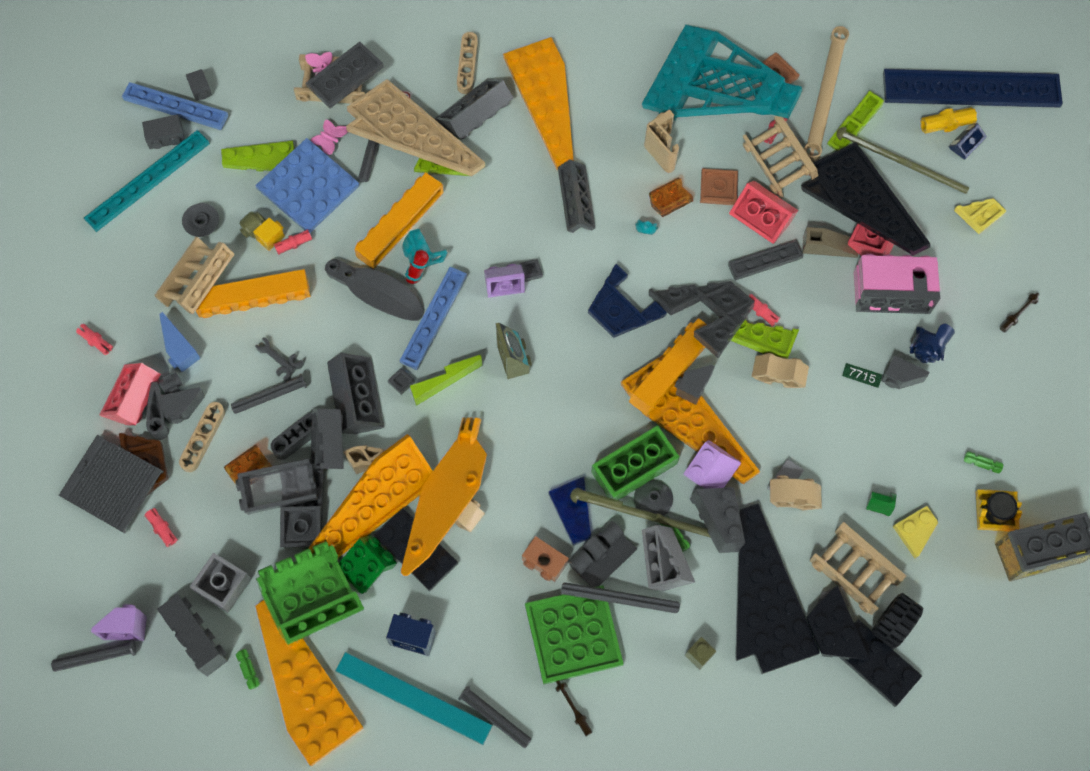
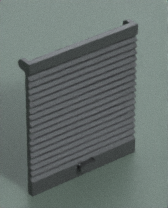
(110, 483)

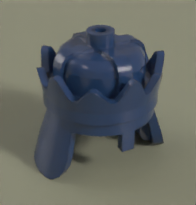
(931, 346)

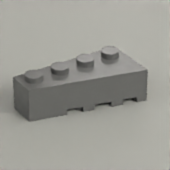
(192, 634)

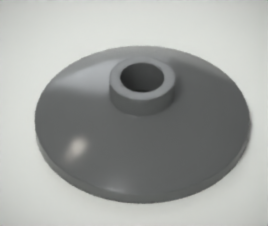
(197, 214)
(644, 502)

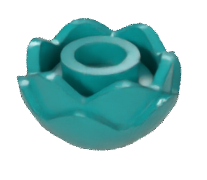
(646, 227)

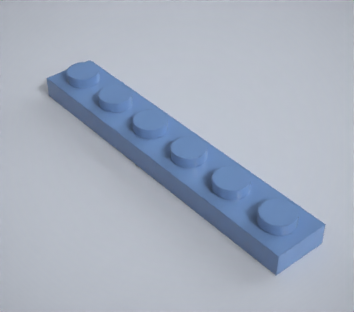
(175, 106)
(433, 318)

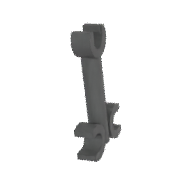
(287, 367)

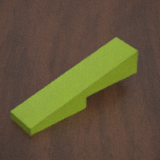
(858, 119)
(453, 372)

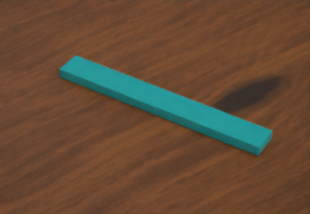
(146, 181)
(414, 698)

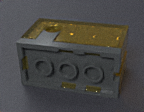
(1045, 547)

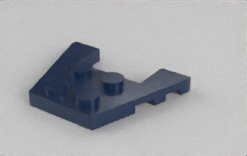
(616, 312)

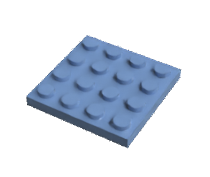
(307, 185)

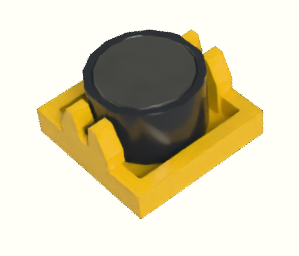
(997, 510)

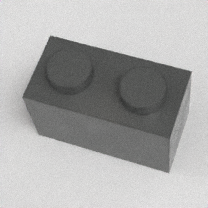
(163, 132)

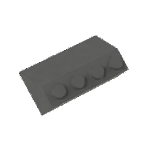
(475, 107)
(355, 393)

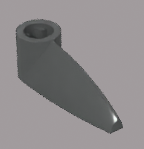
(155, 414)

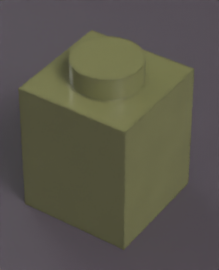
(700, 653)

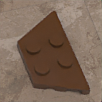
(149, 451)

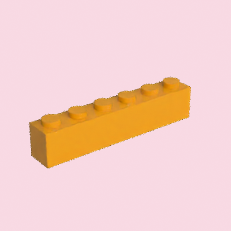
(399, 220)
(255, 293)
(667, 370)

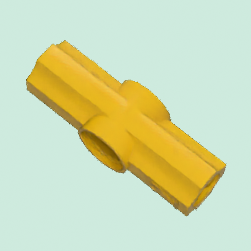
(948, 120)

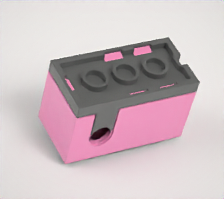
(896, 284)

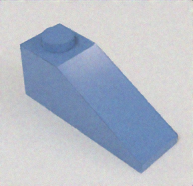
(177, 347)

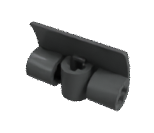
(602, 555)

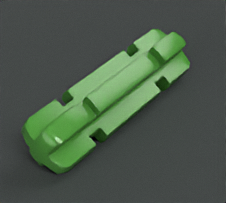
(983, 462)
(684, 544)
(247, 669)

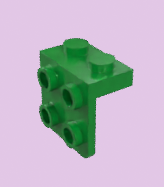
(366, 563)

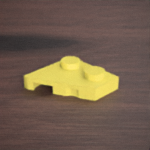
(980, 214)
(916, 530)

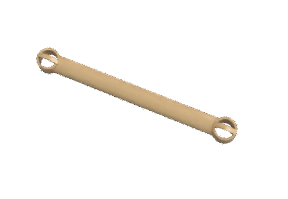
(826, 92)

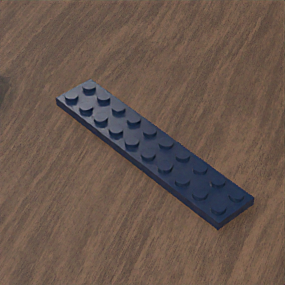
(972, 88)

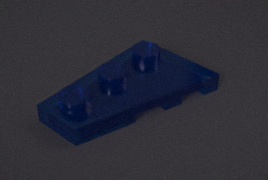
(572, 515)

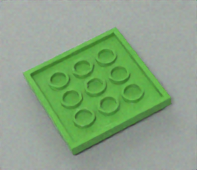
(572, 636)

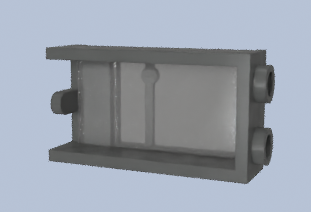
(276, 486)

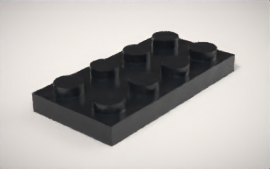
(395, 537)
(885, 668)

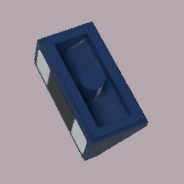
(968, 141)

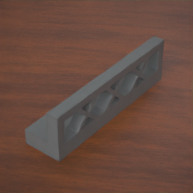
(573, 194)

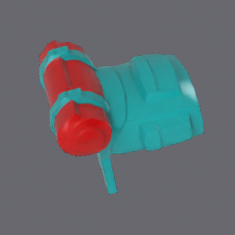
(419, 255)

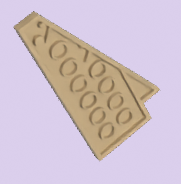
(399, 123)

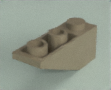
(826, 242)

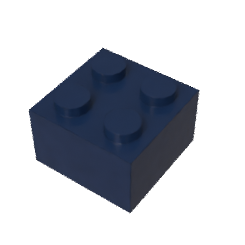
(411, 634)

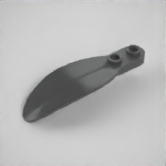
(377, 290)

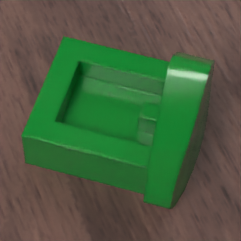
(881, 503)

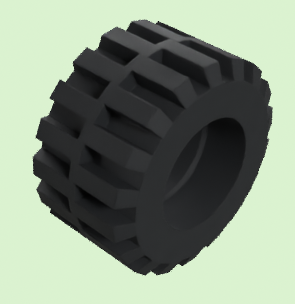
(897, 620)

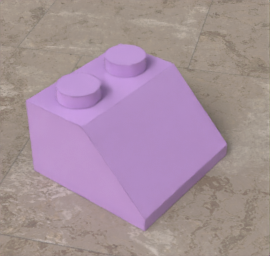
(504, 280)
(712, 467)
(122, 624)

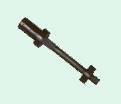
(1013, 319)
(580, 719)

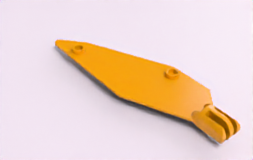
(446, 494)

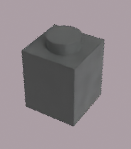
(199, 85)

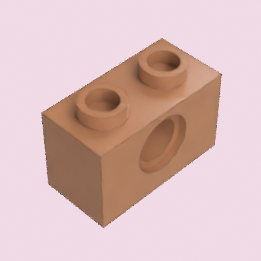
(539, 549)

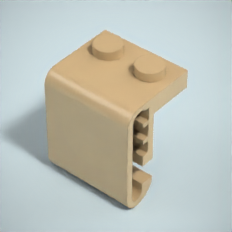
(659, 141)

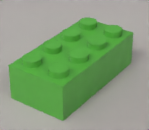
(635, 464)

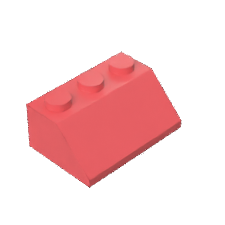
(763, 211)
(867, 242)
(130, 394)

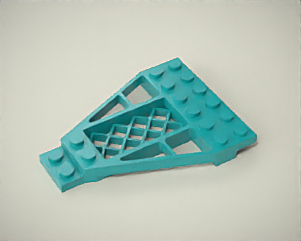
(692, 58)

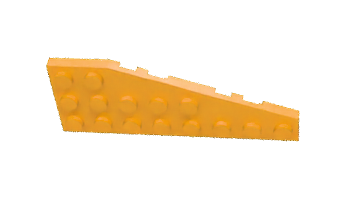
(543, 86)
(693, 424)
(380, 493)
(308, 698)

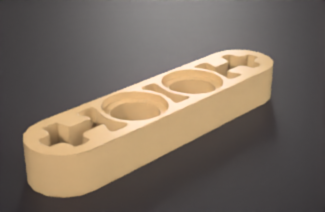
(467, 62)
(198, 435)

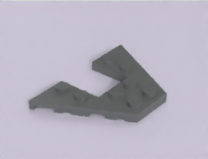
(722, 298)

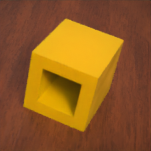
(269, 233)

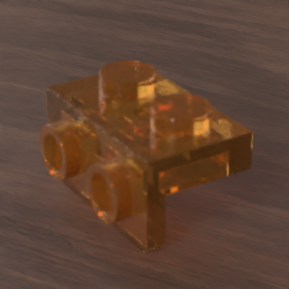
(670, 197)
(248, 461)

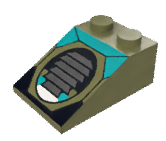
(512, 351)

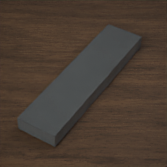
(765, 260)

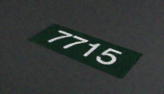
(862, 375)

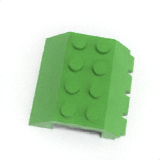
(307, 593)

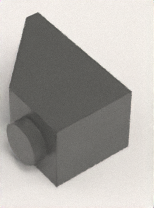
(903, 374)
(693, 383)
(181, 404)

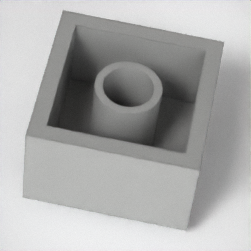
(220, 582)

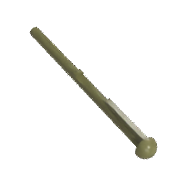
(842, 133)
(617, 505)

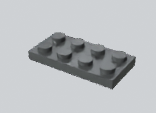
(344, 75)

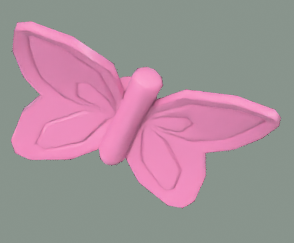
(319, 61)
(329, 135)

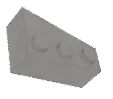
(664, 559)

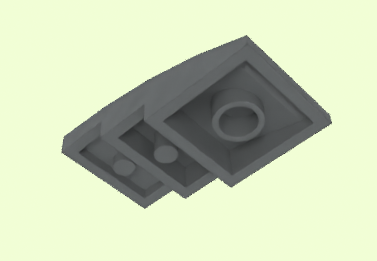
(303, 521)

